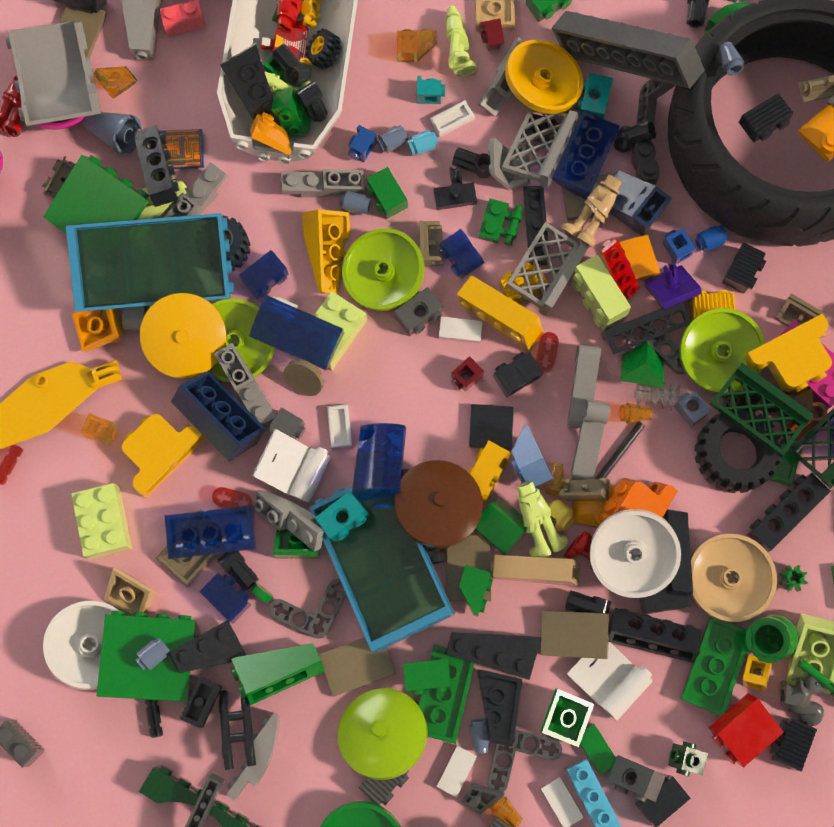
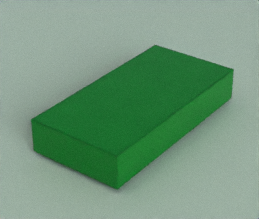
(787, 467)
(597, 749)

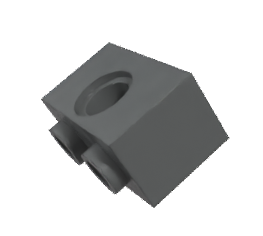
(422, 301)
(648, 780)

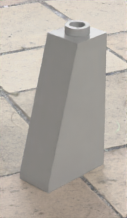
(141, 26)

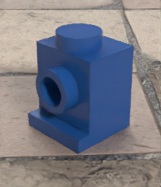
(362, 144)
(683, 241)

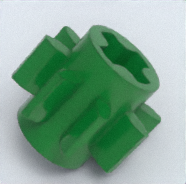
(796, 583)

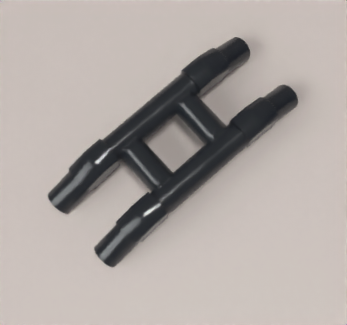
(227, 738)

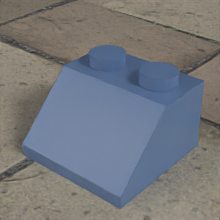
(528, 459)

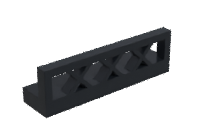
(644, 320)

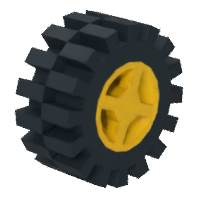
(323, 49)

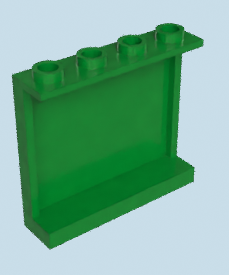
(95, 196)
(125, 636)

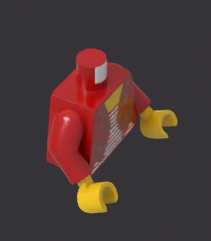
(294, 40)

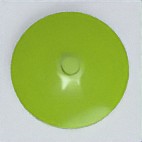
(383, 269)
(238, 320)
(716, 347)
(382, 734)

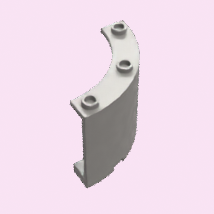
(53, 72)

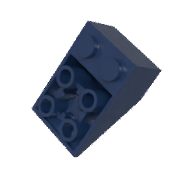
(638, 203)

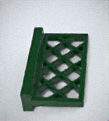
(768, 394)
(827, 476)

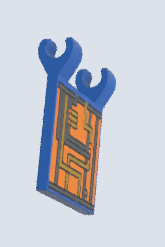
(185, 148)

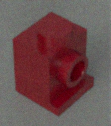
(492, 34)
(470, 368)

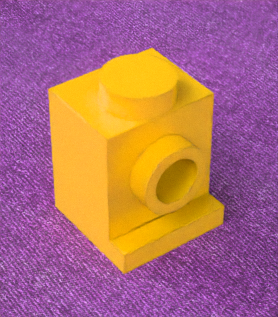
(756, 681)

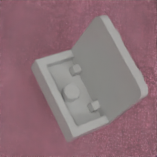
(498, 154)

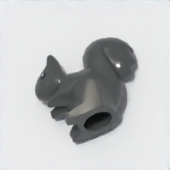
(798, 699)

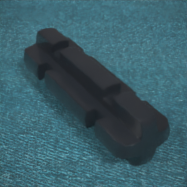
(153, 718)

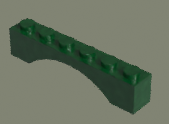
(164, 787)

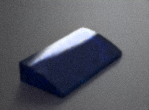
(585, 154)
(296, 332)
(379, 461)
(210, 532)

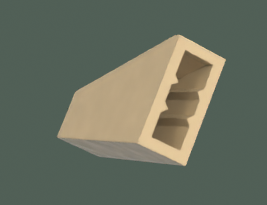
(536, 570)

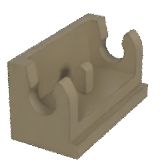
(429, 242)
(797, 309)
(585, 489)

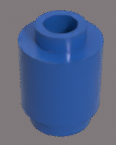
(711, 238)

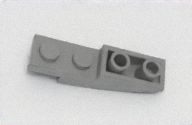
(498, 89)
(322, 184)
(200, 193)
(245, 384)
(289, 515)
(264, 749)

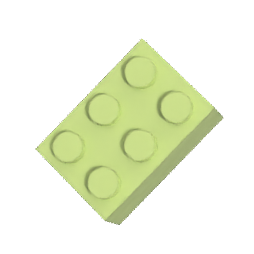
(600, 293)
(345, 315)
(101, 521)

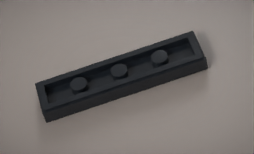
(535, 217)
(682, 581)

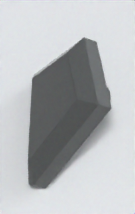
(481, 797)

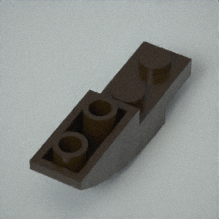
(803, 397)

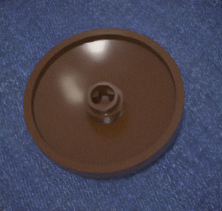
(438, 504)

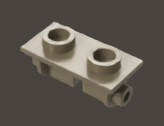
(817, 88)
(62, 170)

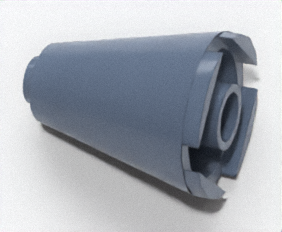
(114, 130)

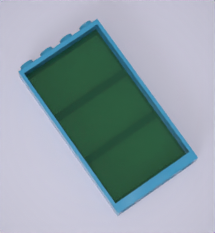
(147, 260)
(385, 575)

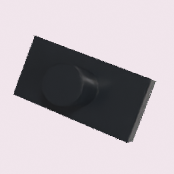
(455, 196)

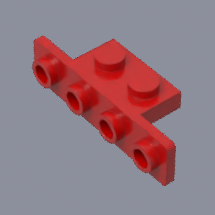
(619, 267)

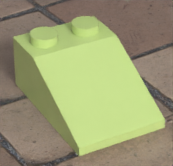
(814, 646)

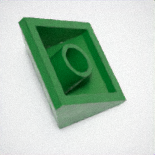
(642, 366)
(501, 525)
(290, 547)
(567, 718)

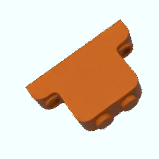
(636, 495)

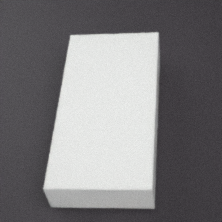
(452, 118)
(460, 329)
(339, 426)
(456, 771)
(562, 802)

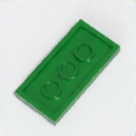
(716, 667)
(445, 709)

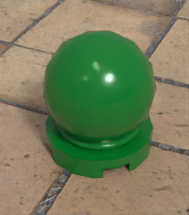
(772, 638)

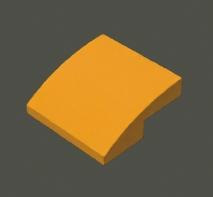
(641, 257)

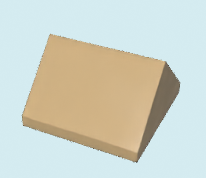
(128, 593)

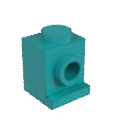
(429, 91)

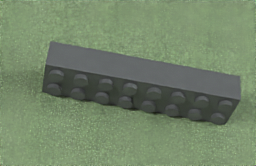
(629, 48)

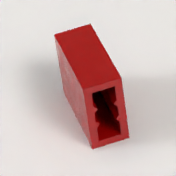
(745, 730)

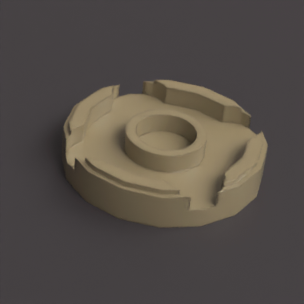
(303, 377)

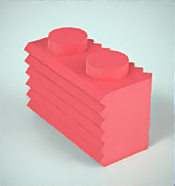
(182, 18)

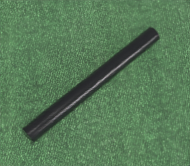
(621, 450)

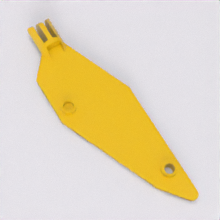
(49, 398)

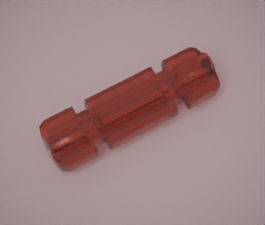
(9, 463)

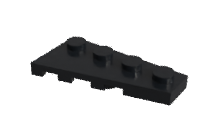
(250, 82)
(500, 652)

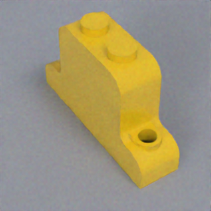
(794, 356)
(158, 450)

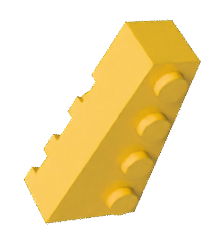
(501, 313)
(489, 468)

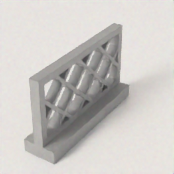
(554, 153)
(559, 280)

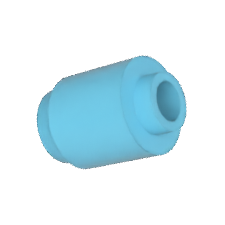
(422, 142)

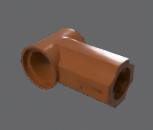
(814, 421)

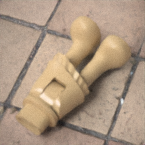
(600, 204)

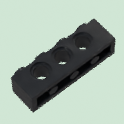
(155, 165)
(815, 493)
(663, 643)

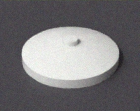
(635, 553)
(75, 644)

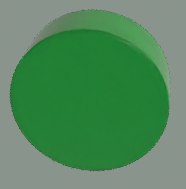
(261, 593)

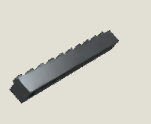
(205, 801)

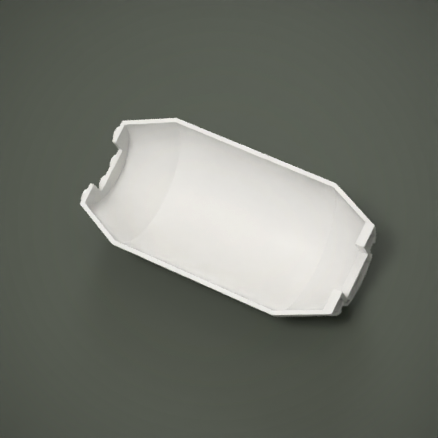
(247, 25)

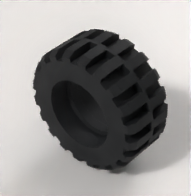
(722, 473)

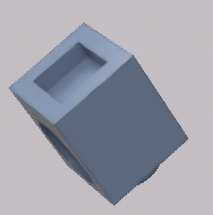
(701, 408)

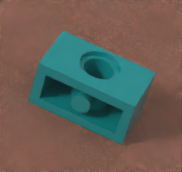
(596, 86)
(330, 517)

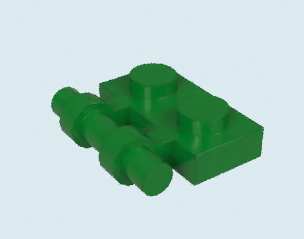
(494, 219)

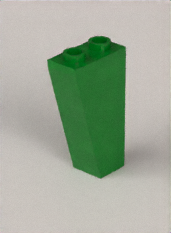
(275, 671)

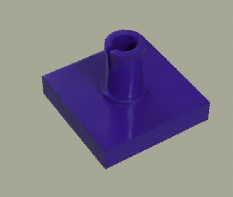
(672, 286)

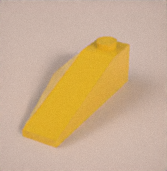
(325, 241)

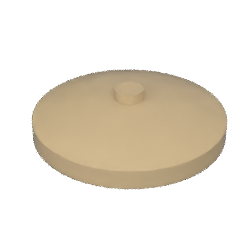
(732, 578)

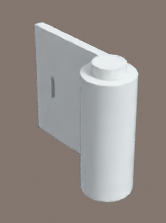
(292, 466)
(611, 681)

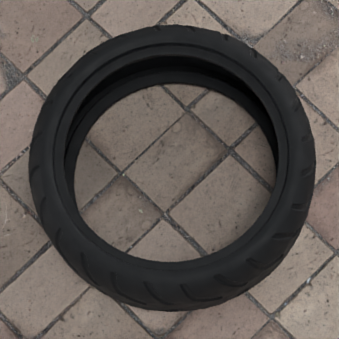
(702, 161)

